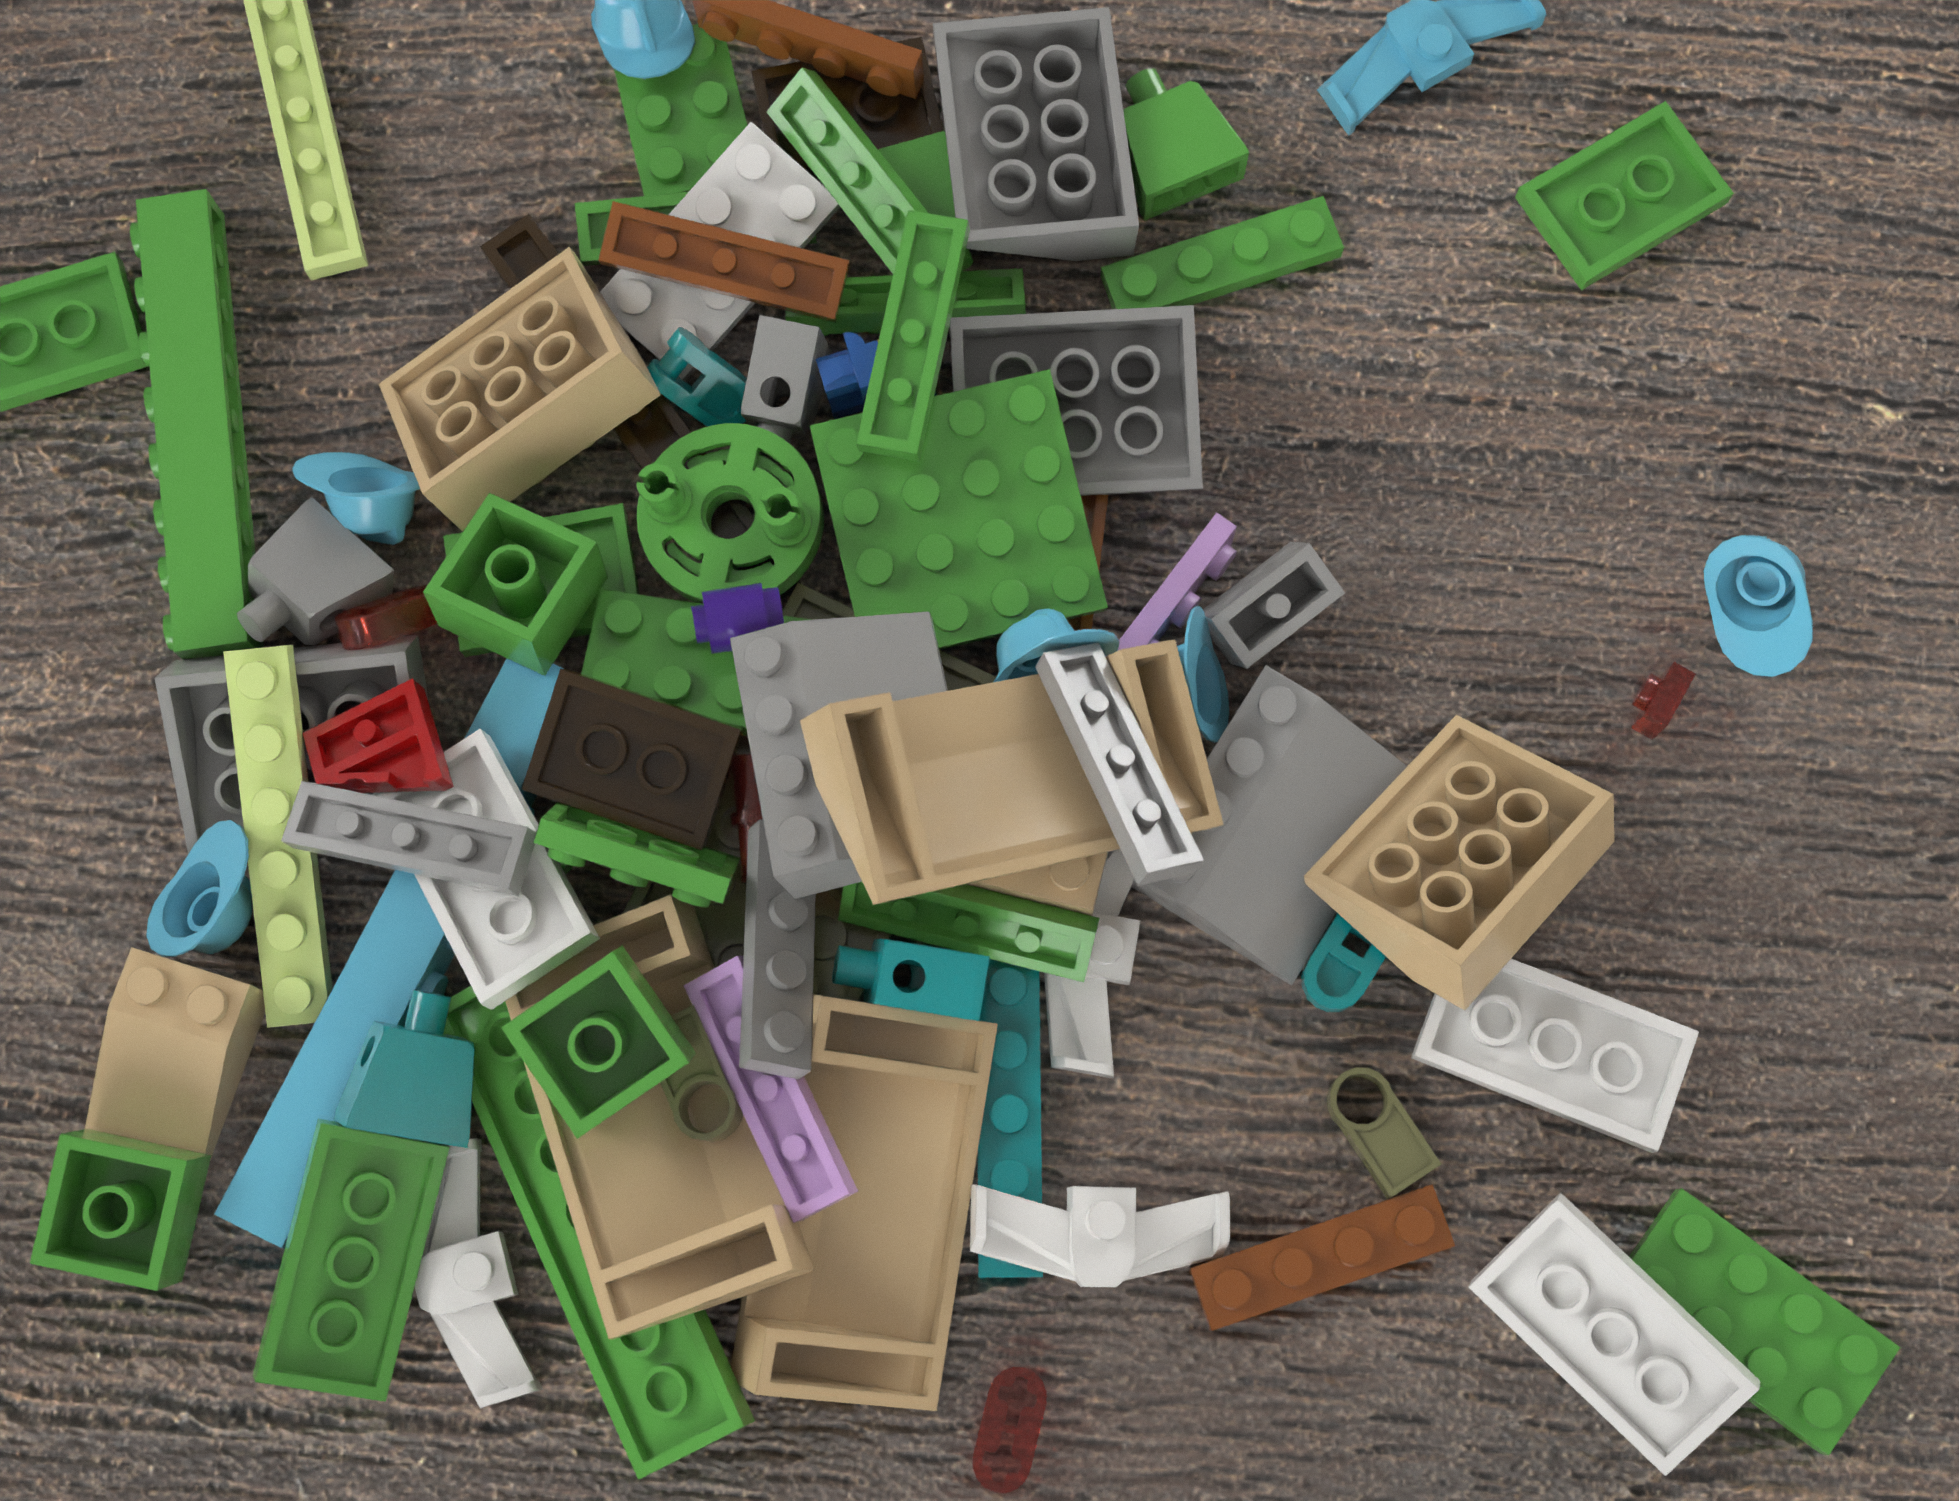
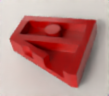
(381, 745)

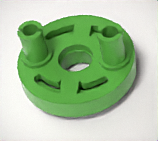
(682, 501)

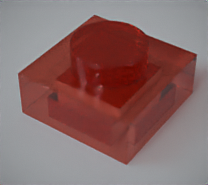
(1660, 698)

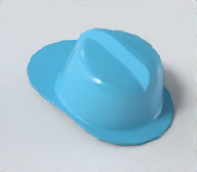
(643, 35)
(362, 493)
(1759, 604)
(1042, 632)
(1204, 677)
(207, 898)

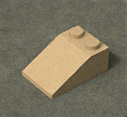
(172, 1053)

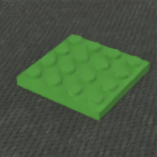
(974, 527)

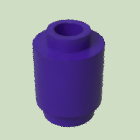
(735, 613)

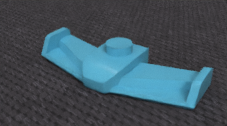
(1421, 42)

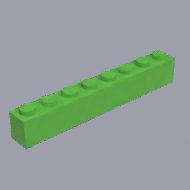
(196, 421)

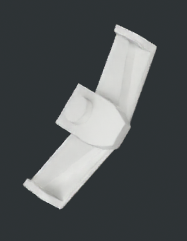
(1080, 1009)
(1100, 1234)
(462, 1281)

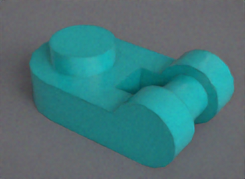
(716, 393)
(1335, 975)

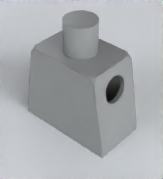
(780, 367)
(310, 576)

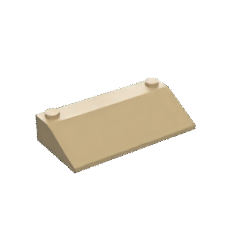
(987, 777)
(655, 1212)
(878, 1307)

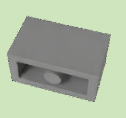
(1271, 603)

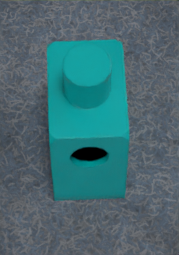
(938, 983)
(412, 1078)

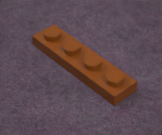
(825, 44)
(724, 261)
(1321, 1257)

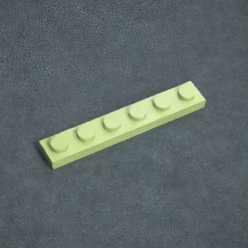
(306, 137)
(281, 878)

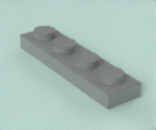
(1119, 764)
(410, 837)
(775, 970)

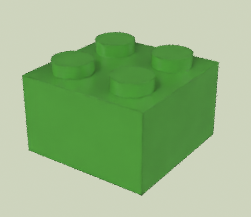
(516, 583)
(599, 1041)
(120, 1209)

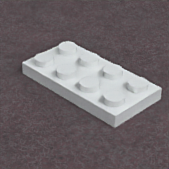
(747, 191)
(500, 936)
(1564, 1052)
(1614, 1334)

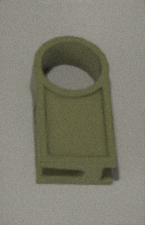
(701, 1070)
(1390, 1145)

